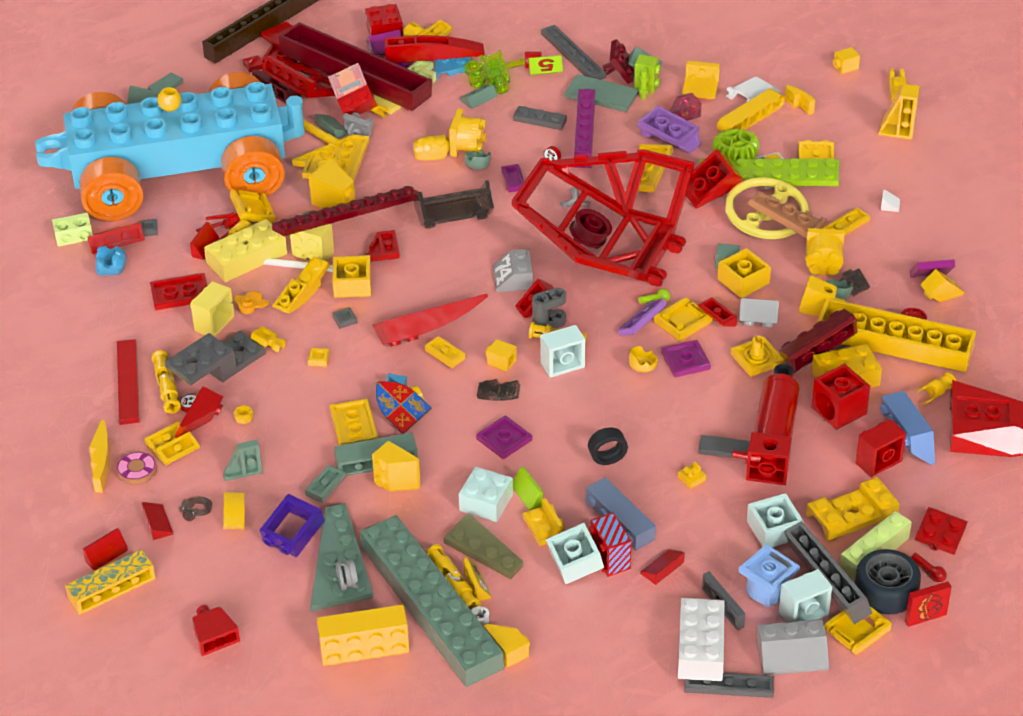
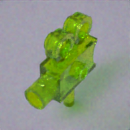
(494, 71)

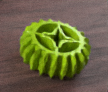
(736, 144)

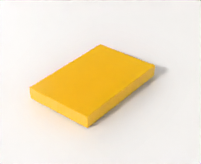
(353, 422)

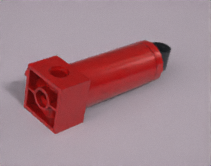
(772, 439)

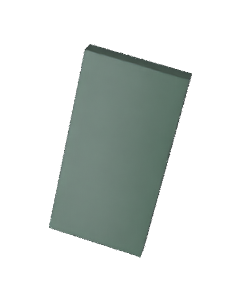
(606, 93)

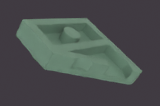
(244, 461)

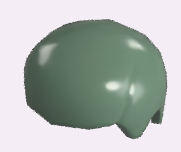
(476, 160)
(843, 290)

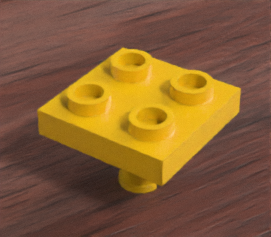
(756, 356)

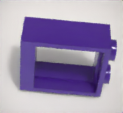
(300, 508)

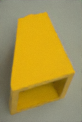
(330, 186)

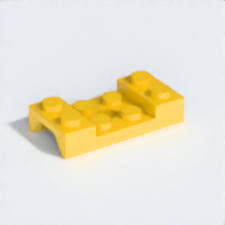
(871, 502)

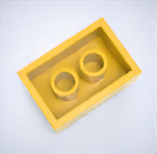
(858, 358)

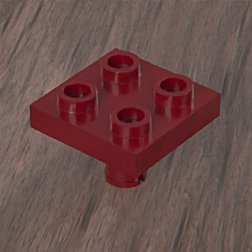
(619, 61)

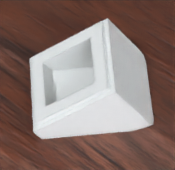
(890, 202)

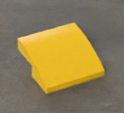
(167, 447)

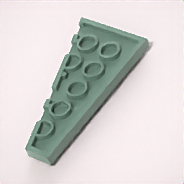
(336, 545)

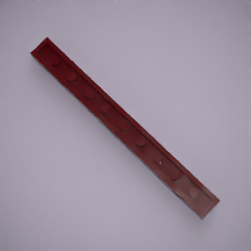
(344, 211)

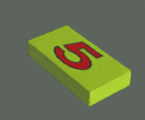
(545, 65)

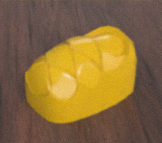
(431, 147)

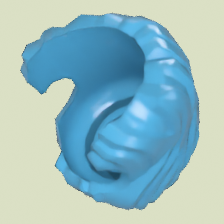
(110, 261)

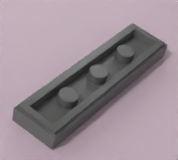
(734, 685)

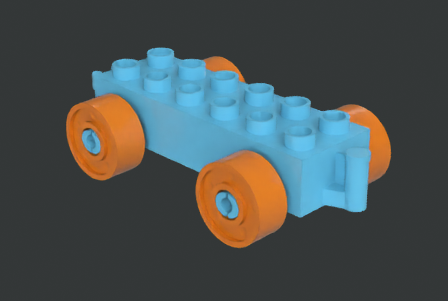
(120, 143)

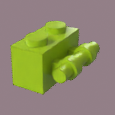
(646, 75)

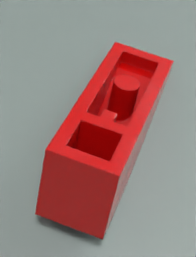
(201, 411)

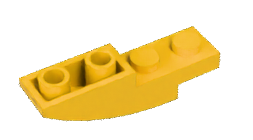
(301, 289)

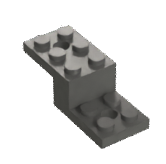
(215, 357)

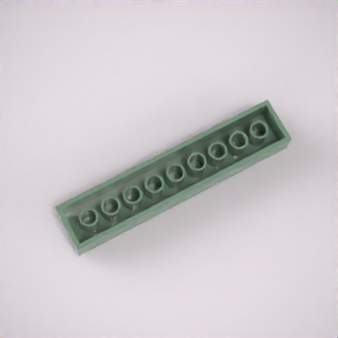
(432, 601)

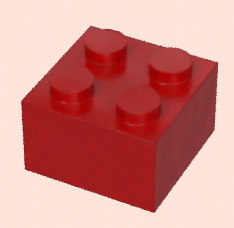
(383, 19)
(880, 447)

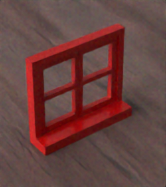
(289, 76)

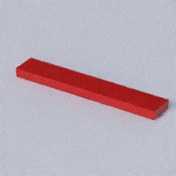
(127, 382)

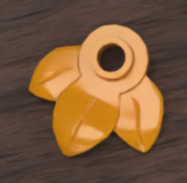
(250, 301)

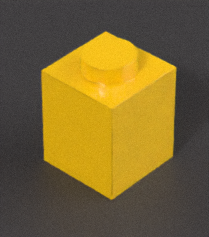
(846, 60)
(501, 355)

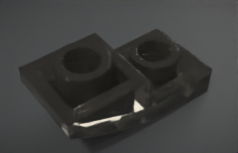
(494, 391)

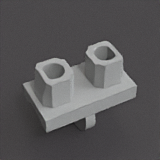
(359, 126)

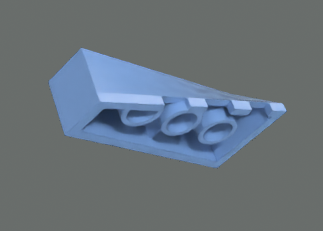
(918, 432)

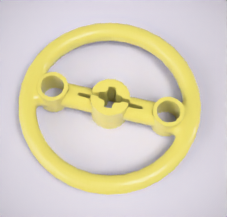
(751, 223)

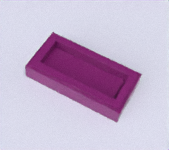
(512, 177)

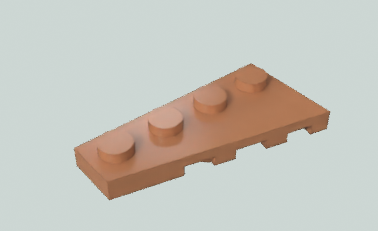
(786, 214)

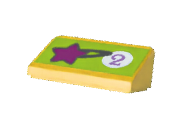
(476, 580)

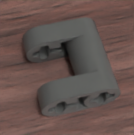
(547, 300)

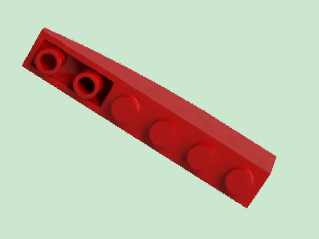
(430, 48)

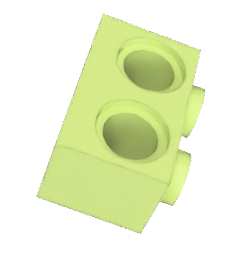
(72, 229)

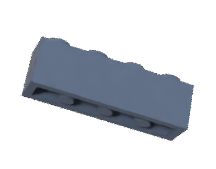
(606, 498)

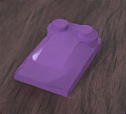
(670, 128)

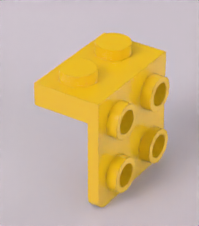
(701, 79)

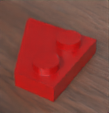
(384, 246)

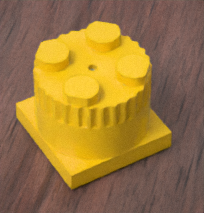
(466, 133)
(824, 251)

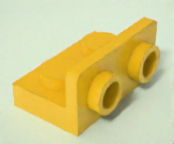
(817, 150)
(543, 522)

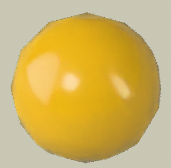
(169, 99)

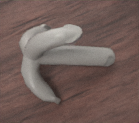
(574, 194)

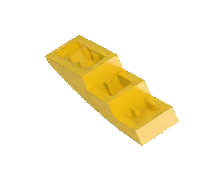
(100, 457)

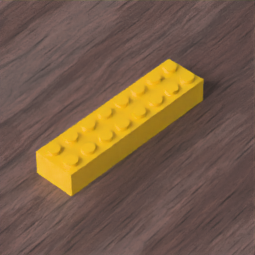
(907, 336)

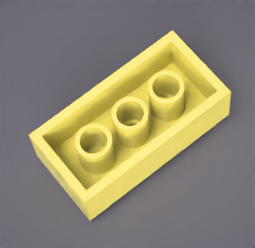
(244, 250)

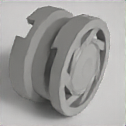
(349, 574)

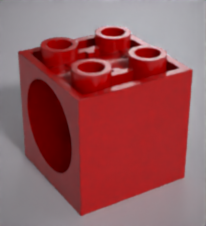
(840, 396)

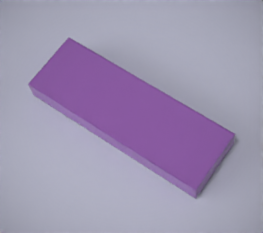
(642, 317)

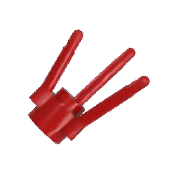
(230, 220)

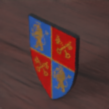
(400, 404)

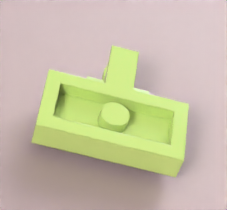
(424, 68)

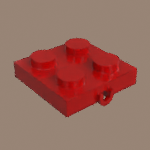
(941, 530)

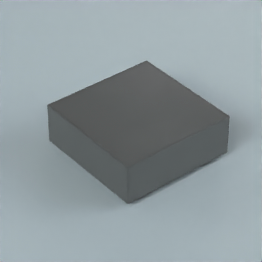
(149, 227)
(344, 317)

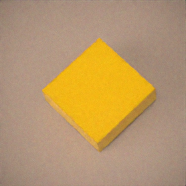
(318, 357)

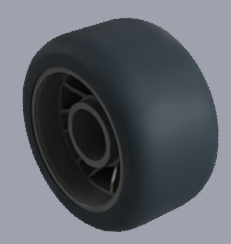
(887, 580)

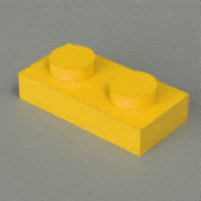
(445, 352)

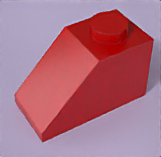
(524, 306)

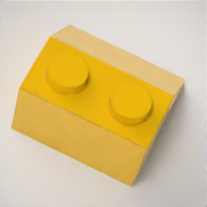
(395, 468)

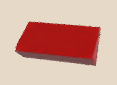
(204, 237)
(718, 312)
(157, 520)
(105, 549)
(663, 565)

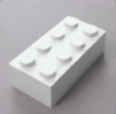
(701, 639)

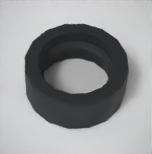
(604, 436)

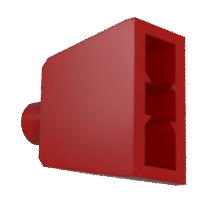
(214, 629)

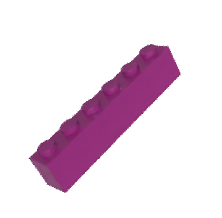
(585, 123)

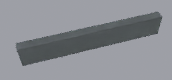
(573, 53)

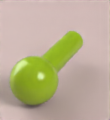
(661, 294)

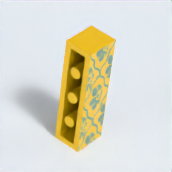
(110, 581)

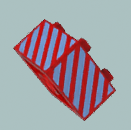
(611, 543)

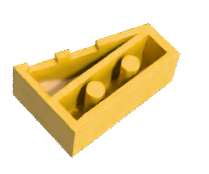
(901, 114)

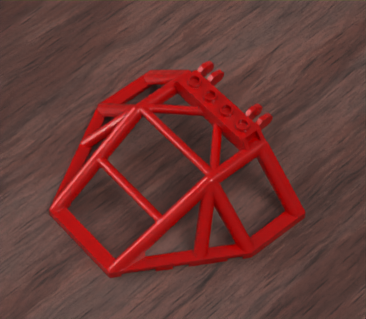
(662, 236)

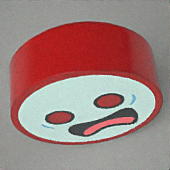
(552, 153)
(186, 402)

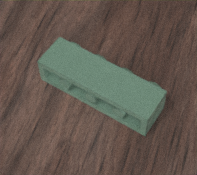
(357, 457)

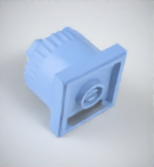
(766, 573)

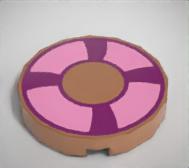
(136, 467)

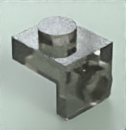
(858, 279)

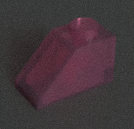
(687, 106)

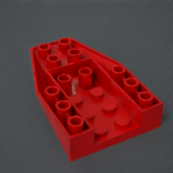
(985, 422)

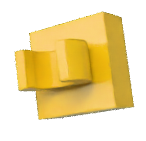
(692, 475)

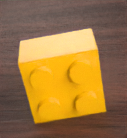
(744, 273)
(351, 276)

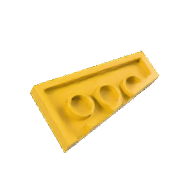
(653, 173)

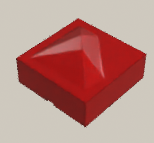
(253, 63)

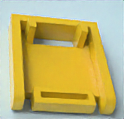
(252, 206)
(684, 317)
(858, 635)

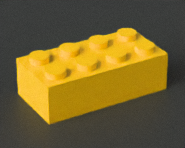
(363, 635)

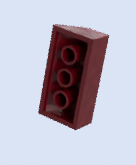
(820, 339)

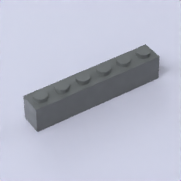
(816, 557)

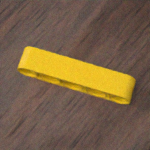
(752, 111)

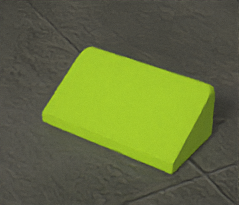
(527, 489)

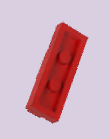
(116, 237)

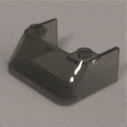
(454, 206)

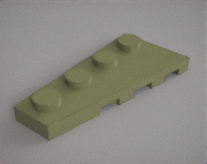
(481, 545)

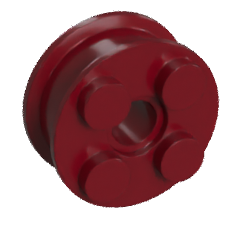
(590, 228)

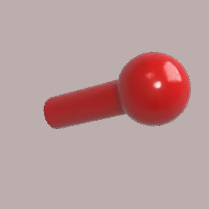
(937, 573)

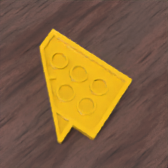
(345, 152)

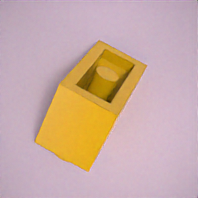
(940, 287)
(511, 642)

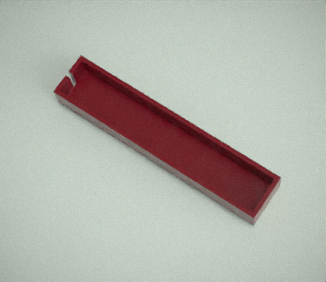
(334, 55)

